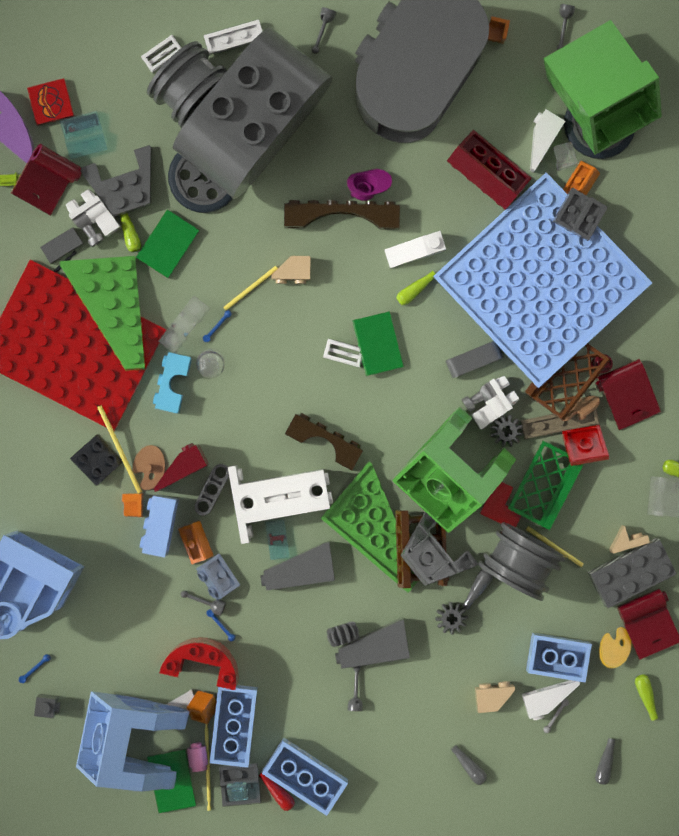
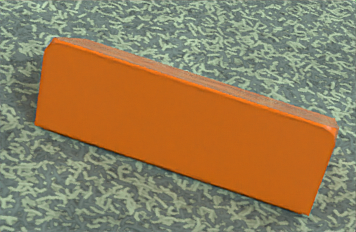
(582, 178)
(195, 542)

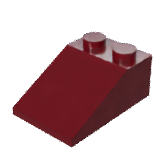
(185, 463)

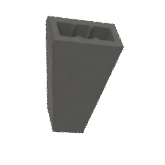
(303, 569)
(378, 646)

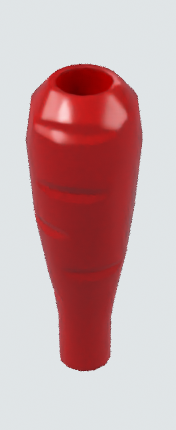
(280, 795)

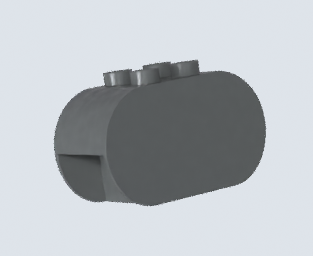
(417, 64)
(252, 112)

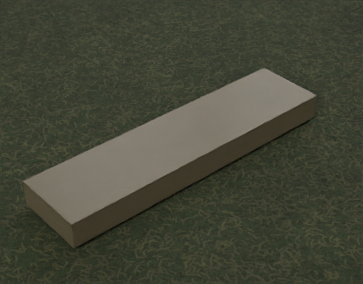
(552, 424)

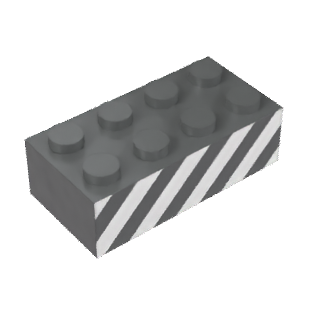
(632, 573)

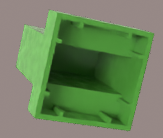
(605, 86)

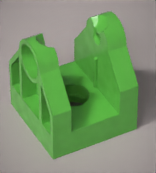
(444, 482)

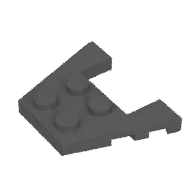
(126, 191)
(428, 558)

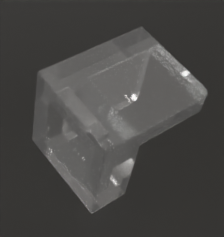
(565, 156)

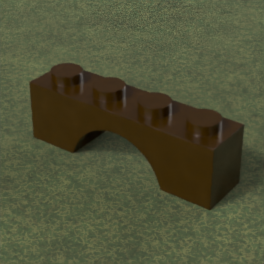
(302, 429)

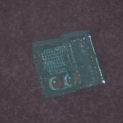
(83, 134)

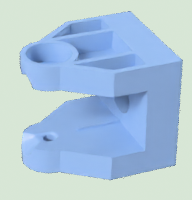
(32, 582)
(107, 737)

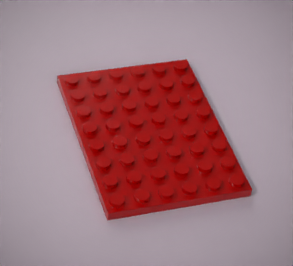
(61, 352)

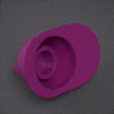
(368, 183)

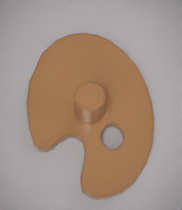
(583, 407)
(149, 460)

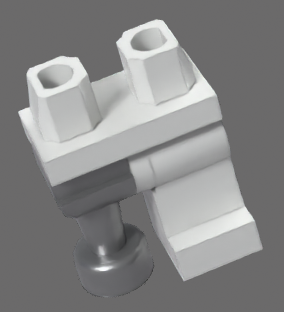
(92, 212)
(495, 401)

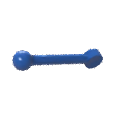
(206, 338)
(231, 637)
(22, 679)

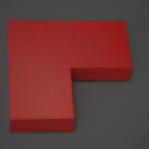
(495, 506)

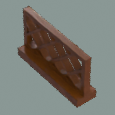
(534, 393)

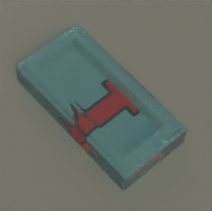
(277, 539)

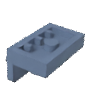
(217, 577)

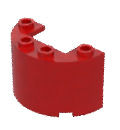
(207, 652)

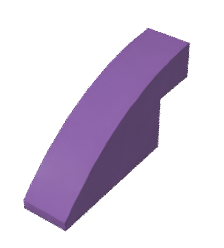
(14, 130)

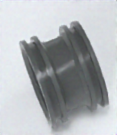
(185, 81)
(522, 561)

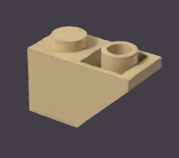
(294, 268)
(492, 698)

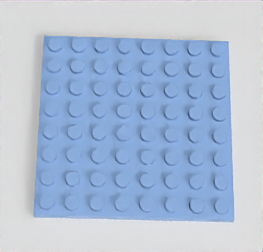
(539, 284)

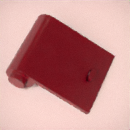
(47, 177)
(627, 392)
(648, 622)

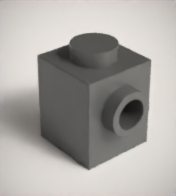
(47, 706)

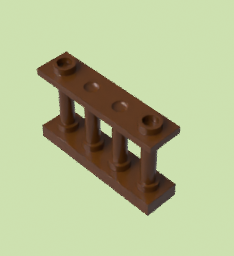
(403, 521)

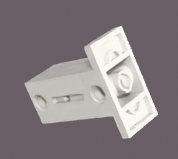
(277, 497)

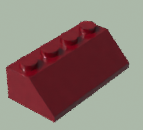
(489, 169)

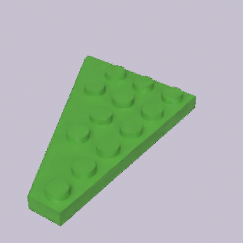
(111, 296)
(367, 521)

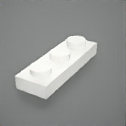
(232, 37)

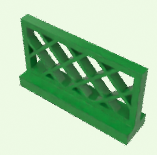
(560, 494)

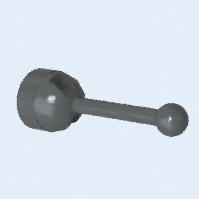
(566, 12)
(327, 16)
(217, 606)
(355, 703)

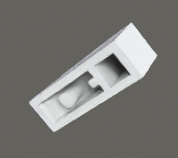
(544, 133)
(415, 249)
(546, 699)

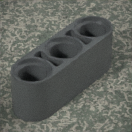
(474, 359)
(205, 496)

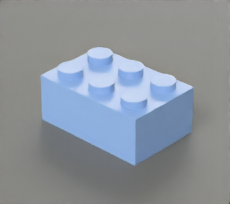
(159, 525)
(558, 657)

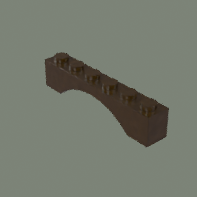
(302, 214)

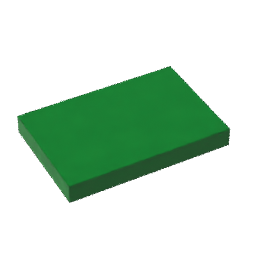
(167, 244)
(377, 343)
(182, 794)

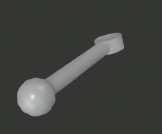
(547, 729)

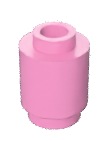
(197, 757)

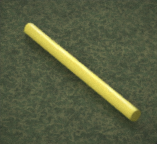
(250, 288)
(548, 542)

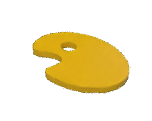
(611, 651)

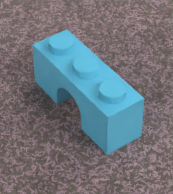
(167, 398)

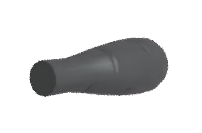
(480, 584)
(604, 768)
(473, 770)

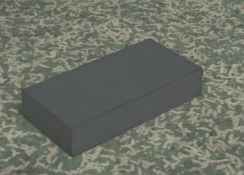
(61, 245)

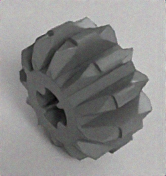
(500, 434)
(445, 622)
(342, 634)

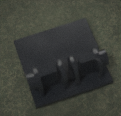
(96, 460)

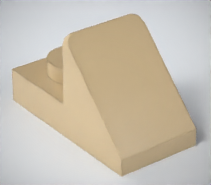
(623, 543)

